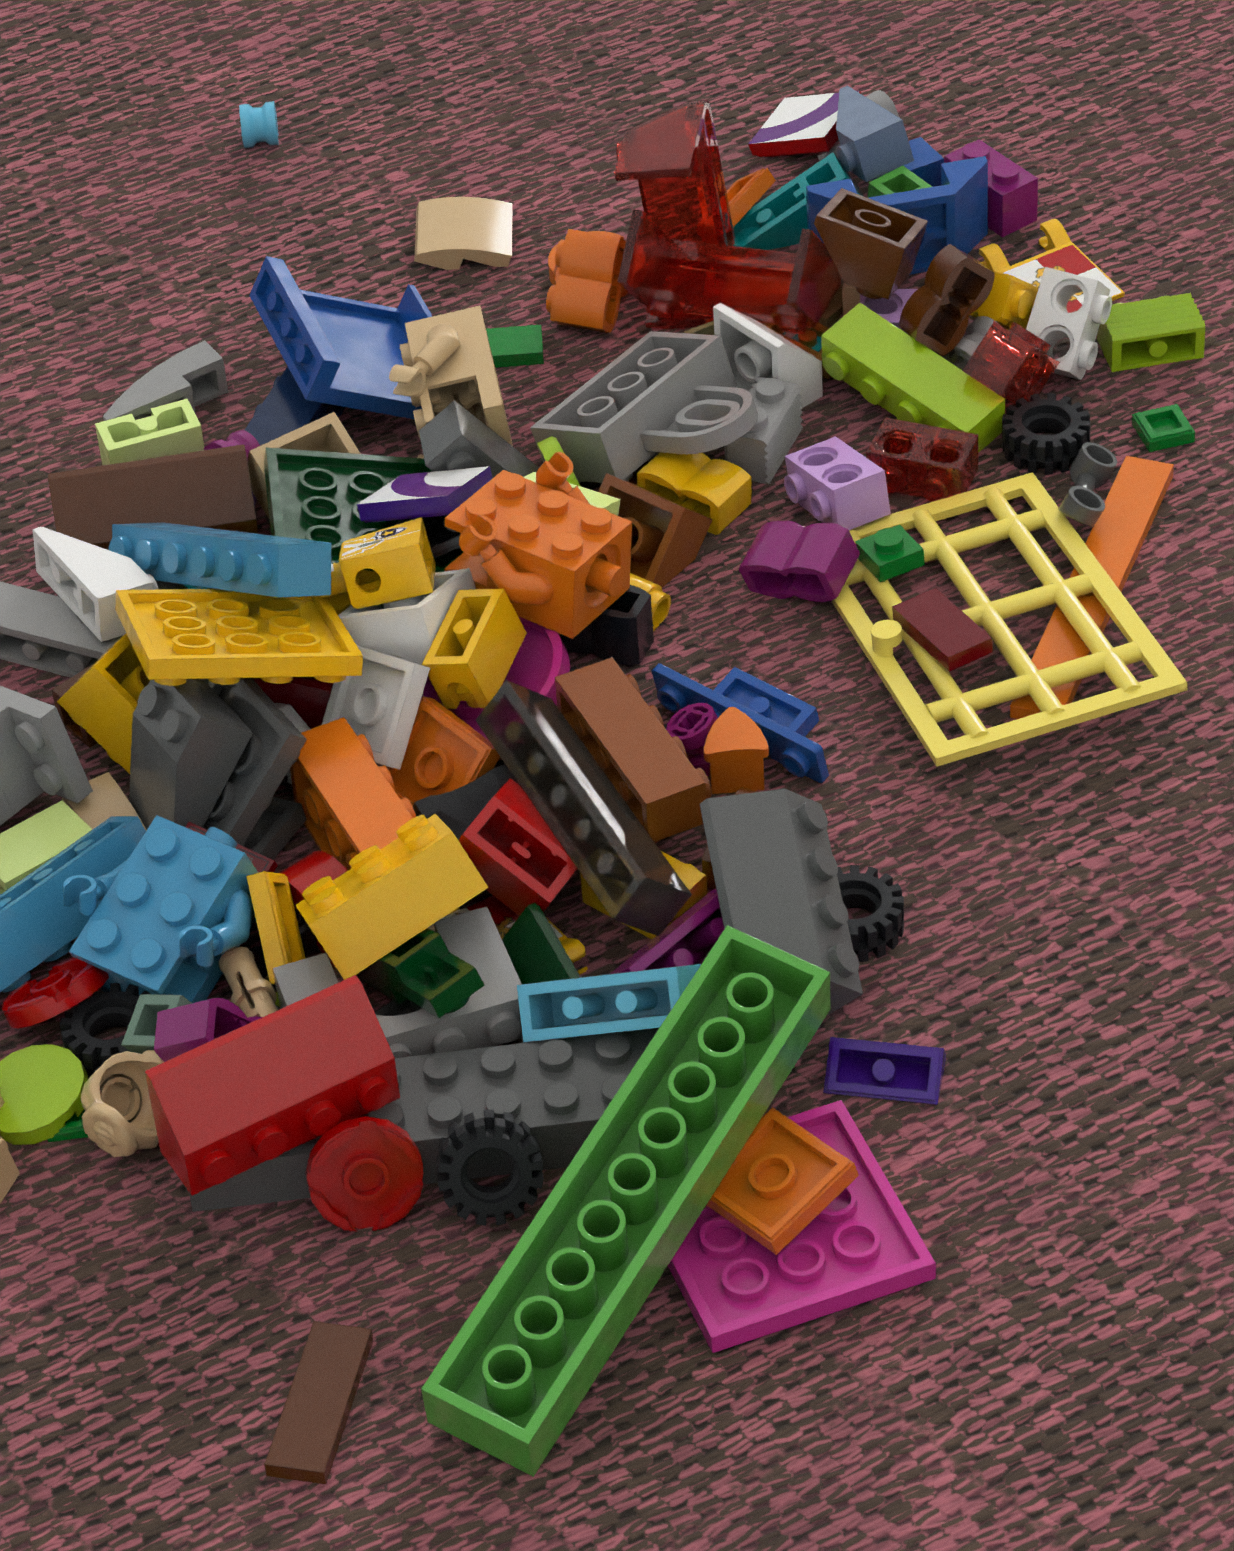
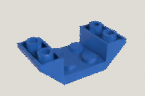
(953, 211)

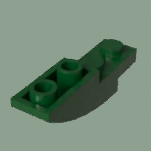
(424, 974)

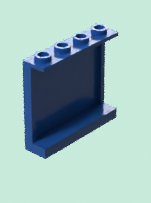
(336, 344)

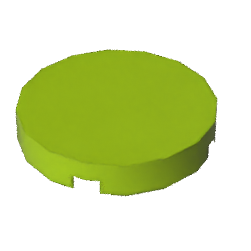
(39, 1092)

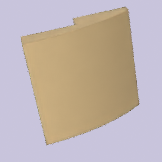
(463, 229)

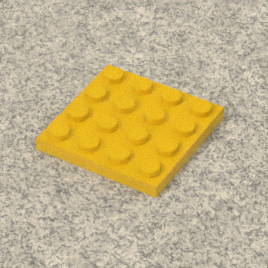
(236, 636)

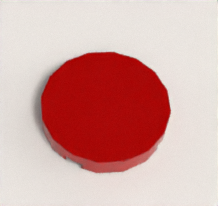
(61, 990)
(364, 1174)

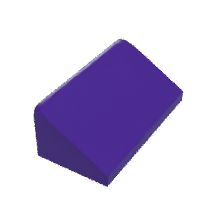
(884, 1070)

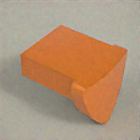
(735, 753)

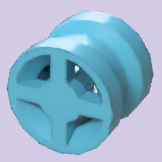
(259, 124)

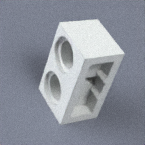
(1052, 321)

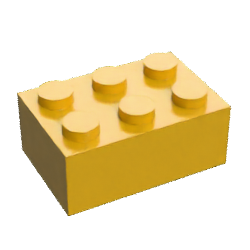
(390, 894)

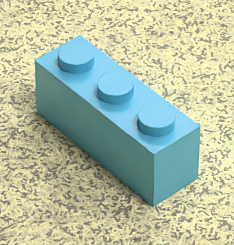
(601, 1003)

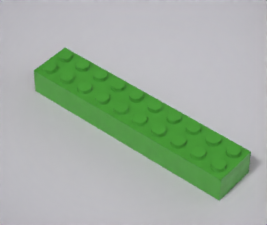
(627, 1201)

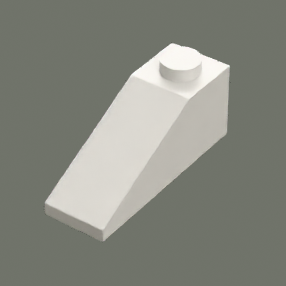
(88, 578)

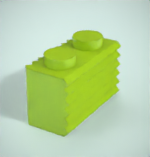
(1152, 332)

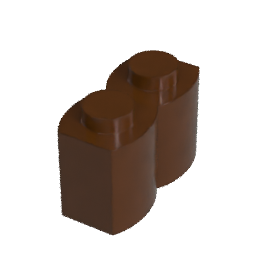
(941, 308)

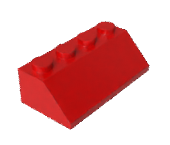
(271, 1085)

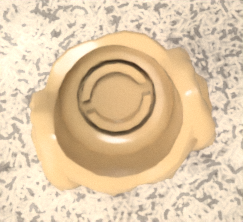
(119, 1104)

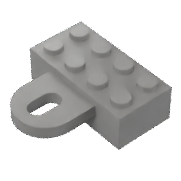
(652, 399)

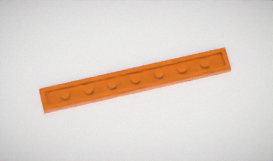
(1115, 544)

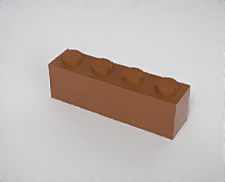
(633, 747)

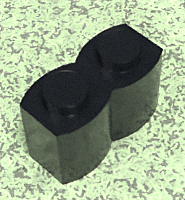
(620, 631)

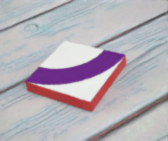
(799, 127)

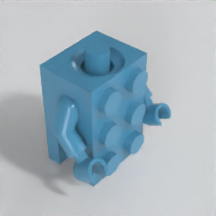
(166, 911)

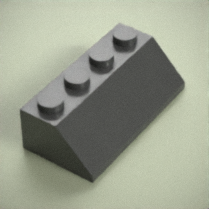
(782, 880)

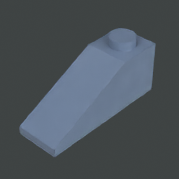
(869, 137)

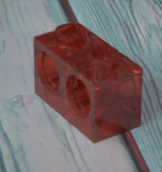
(1012, 362)
(924, 459)

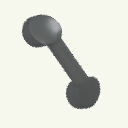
(1088, 471)

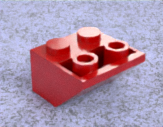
(517, 851)

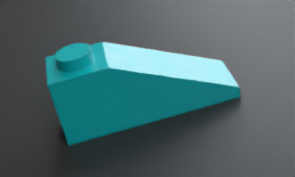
(783, 214)

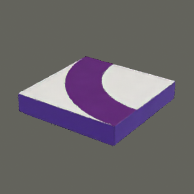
(423, 494)

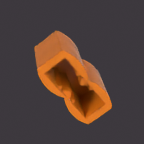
(587, 283)

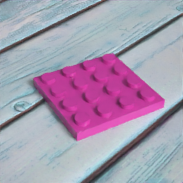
(841, 1259)

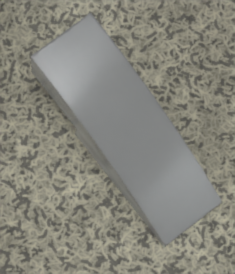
(190, 375)

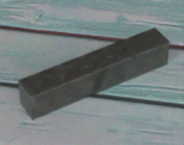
(583, 809)

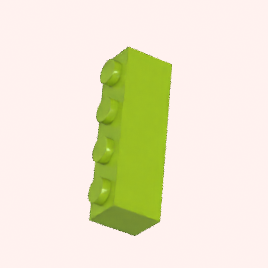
(908, 377)

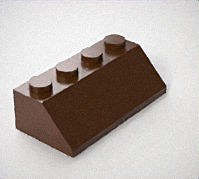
(183, 489)

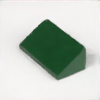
(536, 949)

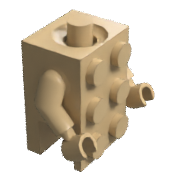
(447, 362)

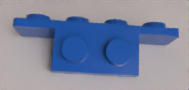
(778, 714)

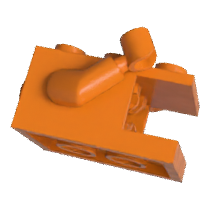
(544, 547)

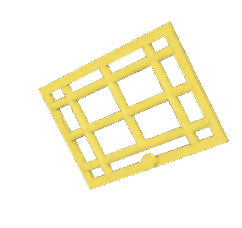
(880, 639)

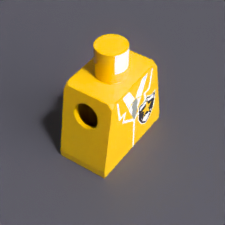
(400, 564)

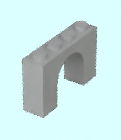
(486, 1019)

